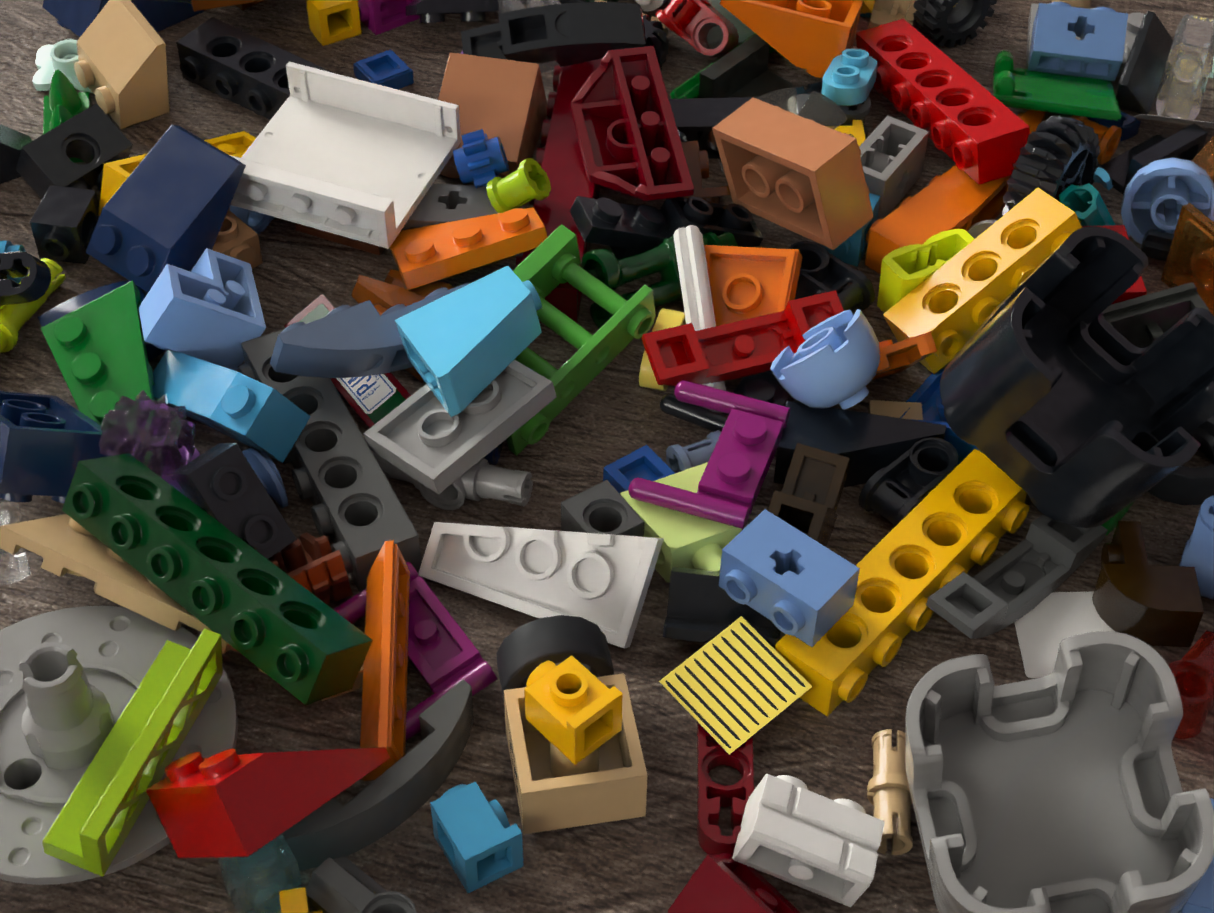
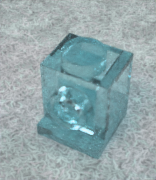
(257, 879)

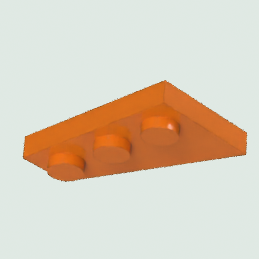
(465, 244)

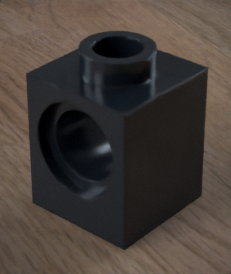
(65, 223)

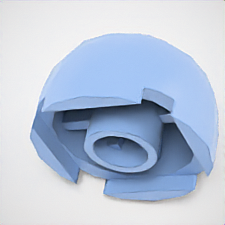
(1159, 192)
(831, 363)

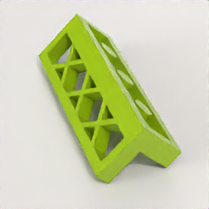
(135, 754)

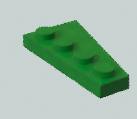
(102, 351)

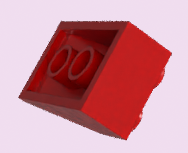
(246, 800)

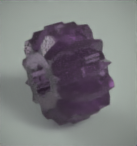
(149, 433)

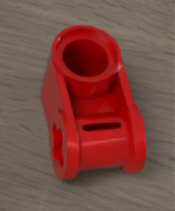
(693, 22)

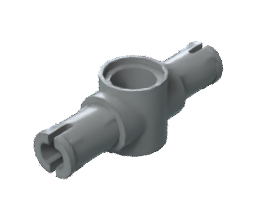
(477, 483)

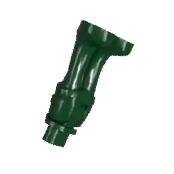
(662, 259)

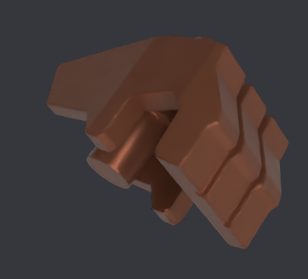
(315, 567)

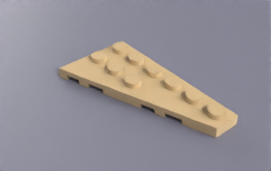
(76, 551)

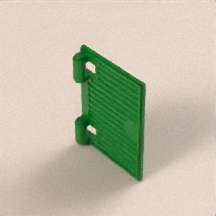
(1053, 91)

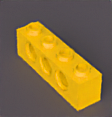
(981, 276)

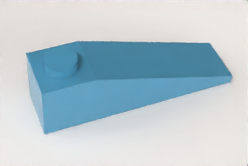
(230, 403)

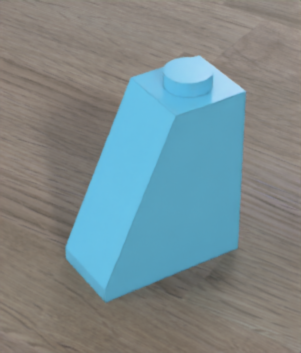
(471, 335)

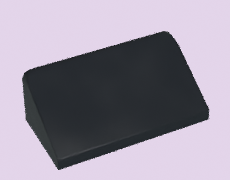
(1144, 66)

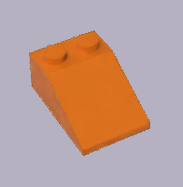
(802, 30)

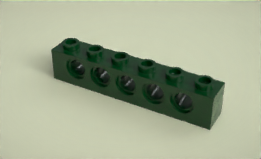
(217, 577)

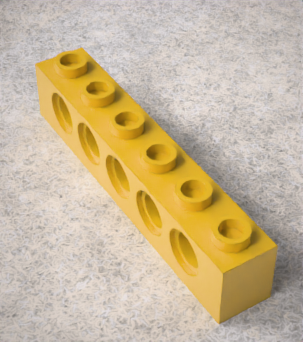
(921, 554)

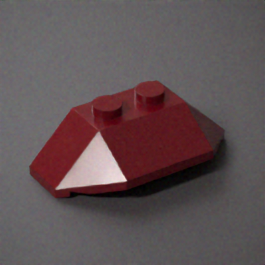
(630, 128)

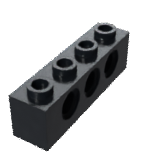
(237, 66)

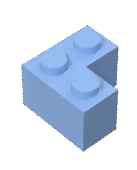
(204, 309)

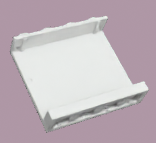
(347, 156)

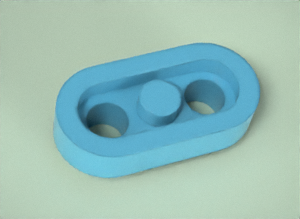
(849, 77)

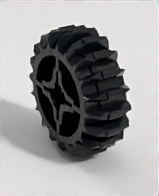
(1053, 159)

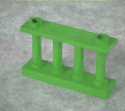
(546, 267)

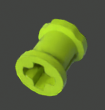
(519, 187)

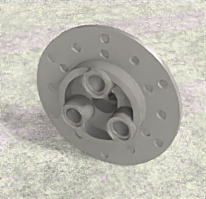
(59, 698)

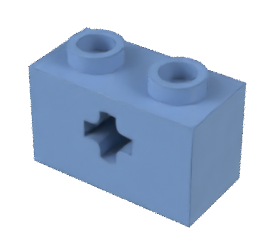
(1093, 56)
(788, 577)

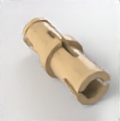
(890, 791)

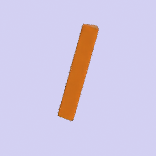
(387, 658)

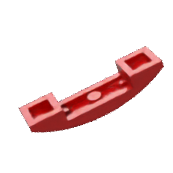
(735, 347)

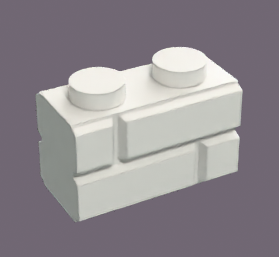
(809, 839)

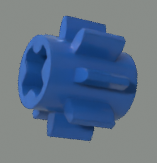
(480, 158)

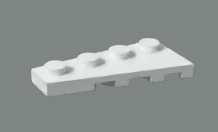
(547, 571)

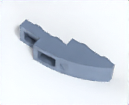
(347, 342)

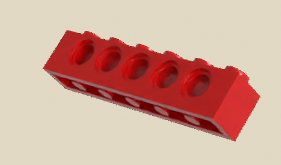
(945, 100)

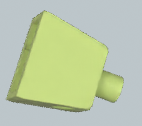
(688, 539)

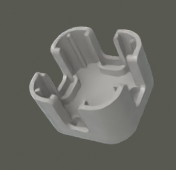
(1056, 785)

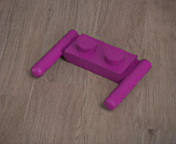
(736, 464)
(435, 646)

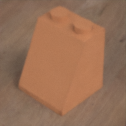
(498, 97)

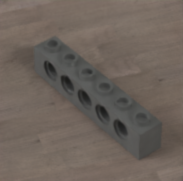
(336, 469)

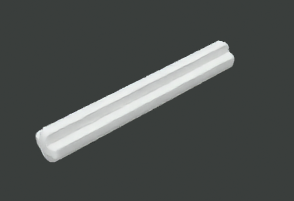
(695, 282)

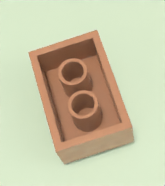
(794, 172)

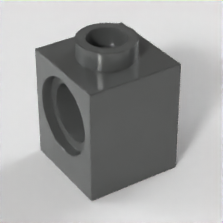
(600, 511)

